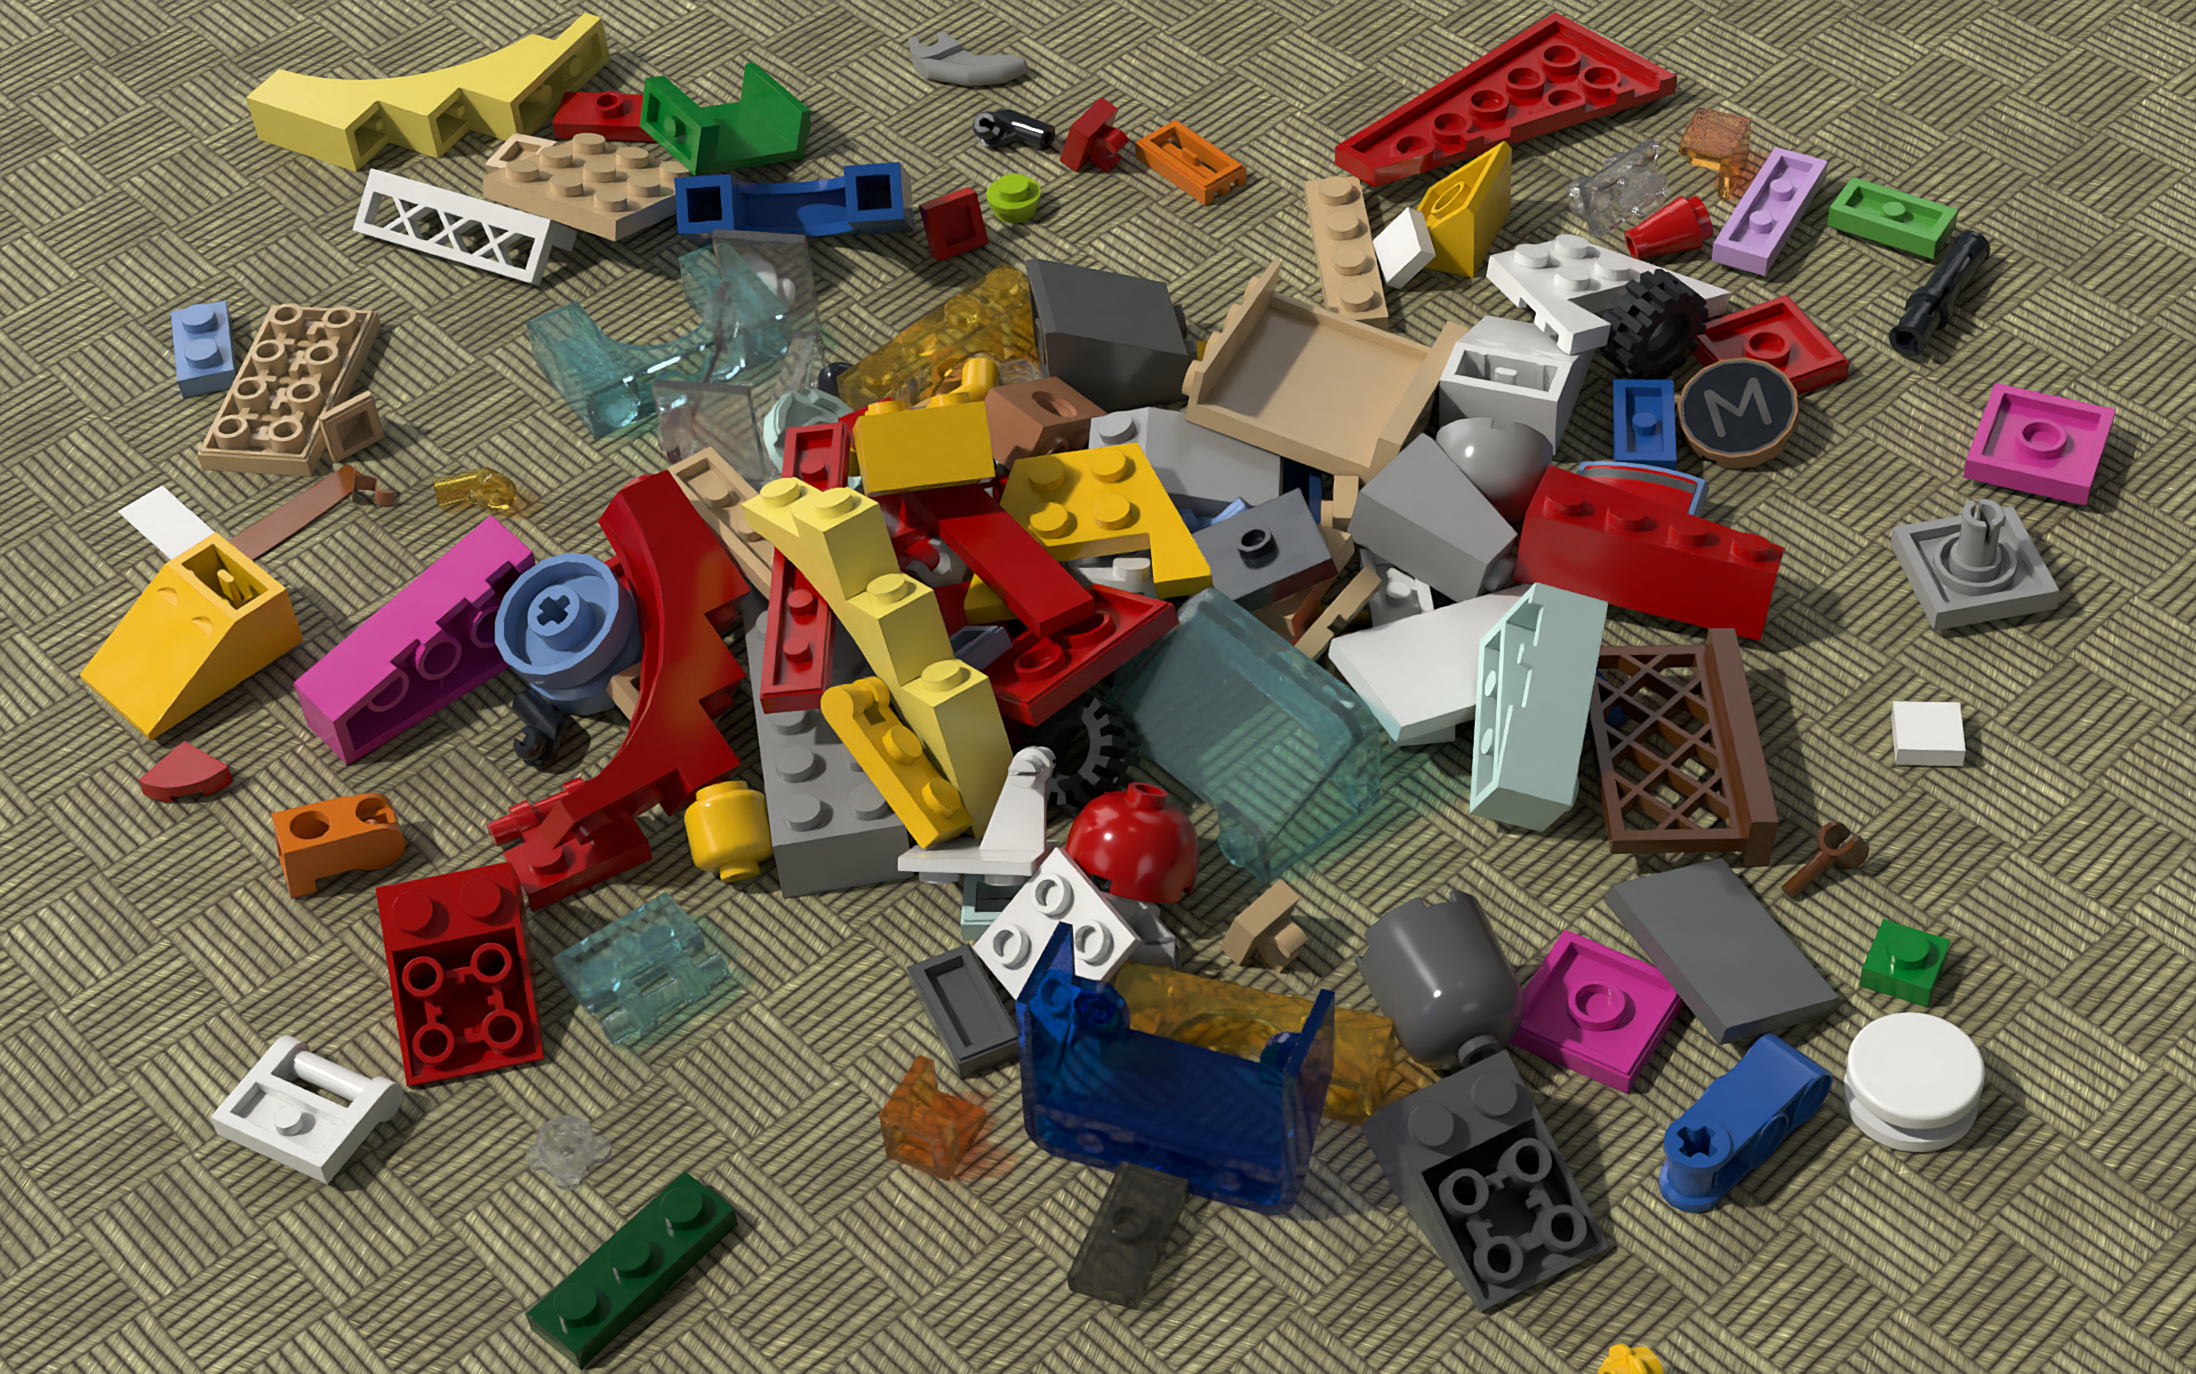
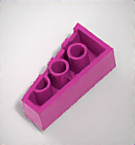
(417, 648)

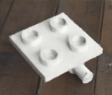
(1014, 837)
(1103, 925)

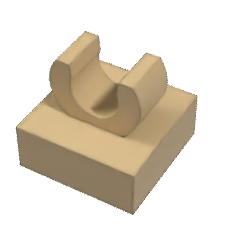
(1268, 929)

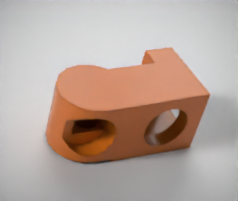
(336, 838)

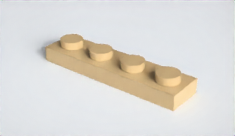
(1345, 250)
(717, 496)

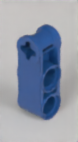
(1739, 1123)

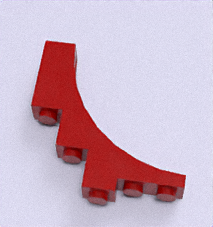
(683, 600)

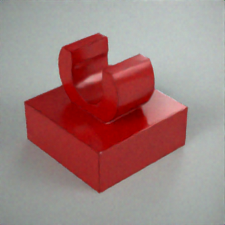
(1094, 139)
(953, 223)

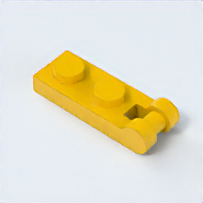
(895, 761)

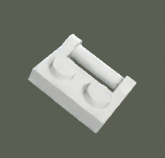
(297, 1124)

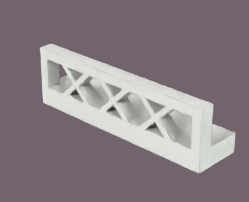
(470, 212)

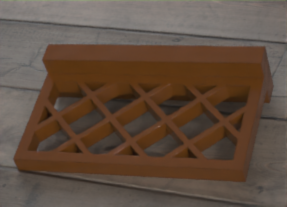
(1732, 751)

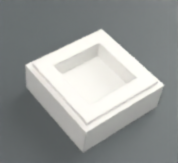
(1404, 248)
(1928, 733)

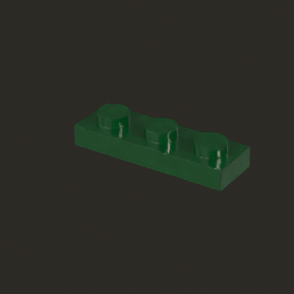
(632, 1269)

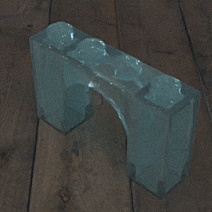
(613, 381)

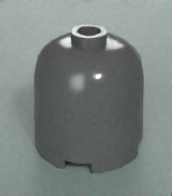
(1443, 981)

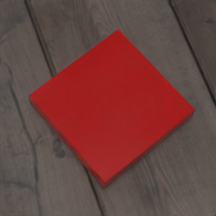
(1777, 335)

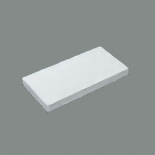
(1423, 667)

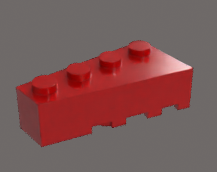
(1645, 555)

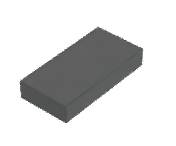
(964, 1010)

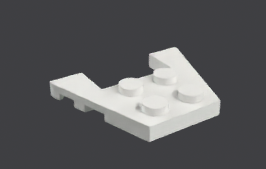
(1572, 280)

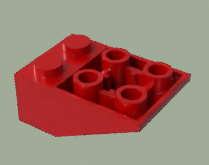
(461, 973)

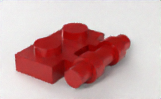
(572, 867)

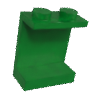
(757, 131)

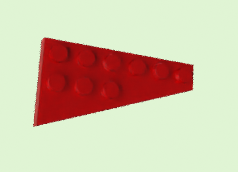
(1516, 92)

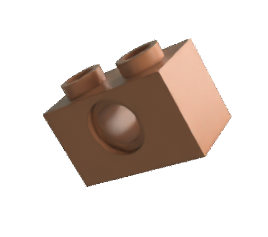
(1038, 419)

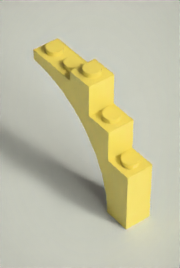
(898, 626)

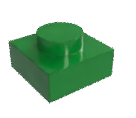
(1905, 963)

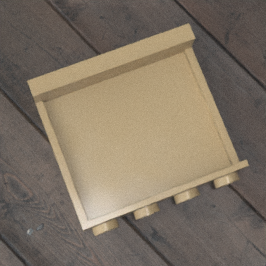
(1315, 383)

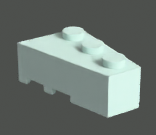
(1534, 706)

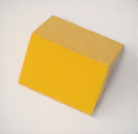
(1468, 211)

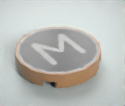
(1738, 412)

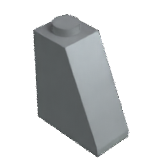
(1434, 524)

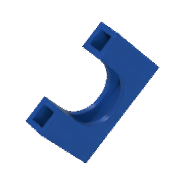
(859, 203)

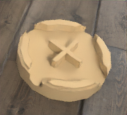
(1339, 613)

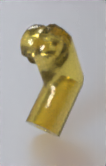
(480, 486)

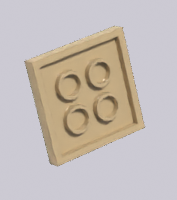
(590, 186)

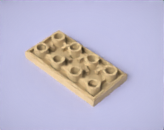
(292, 374)

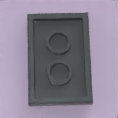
(1721, 951)

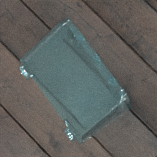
(1252, 732)

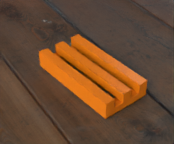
(1182, 165)

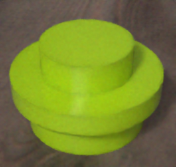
(1014, 198)

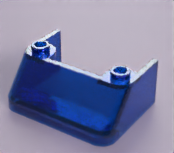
(1164, 1104)

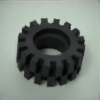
(1654, 325)
(1107, 755)

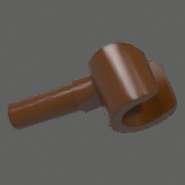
(1829, 840)

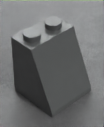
(1108, 335)

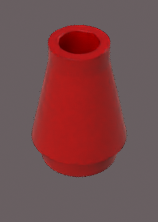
(1671, 230)

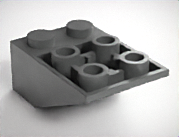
(1485, 1181)

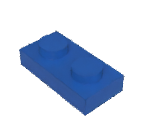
(1644, 422)

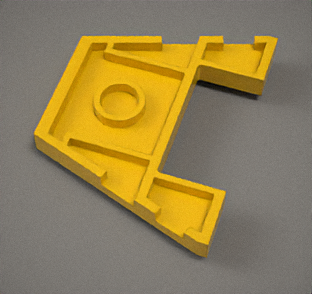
(1092, 508)

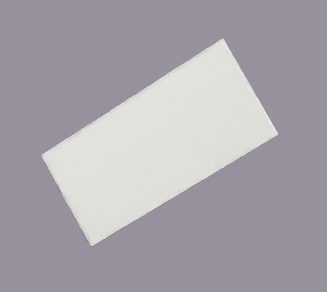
(166, 522)

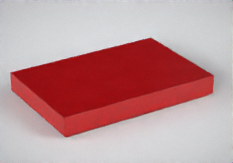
(1049, 673)

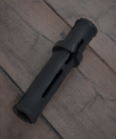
(1932, 305)

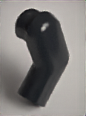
(543, 729)

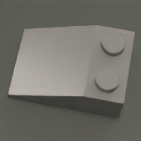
(1192, 462)

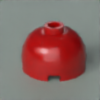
(1137, 844)

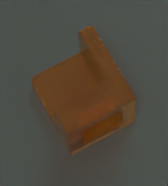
(1718, 143)
(927, 1125)

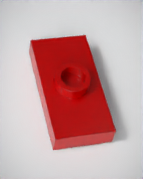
(604, 113)

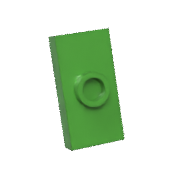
(1892, 217)

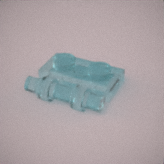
(633, 952)

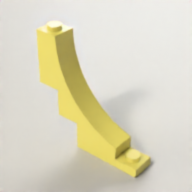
(432, 110)

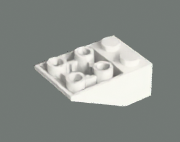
(1512, 375)

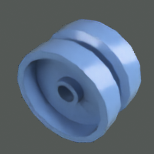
(569, 631)

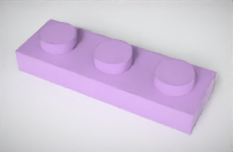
(1769, 211)

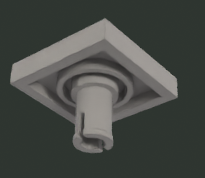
(1974, 566)

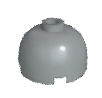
(1498, 461)

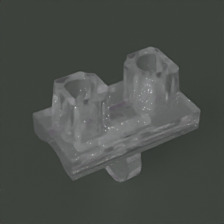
(1621, 189)

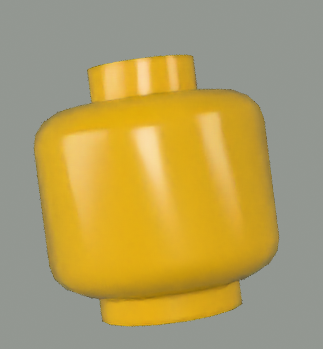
(729, 830)

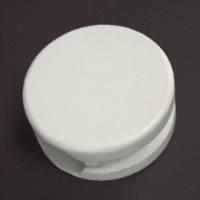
(1913, 1082)

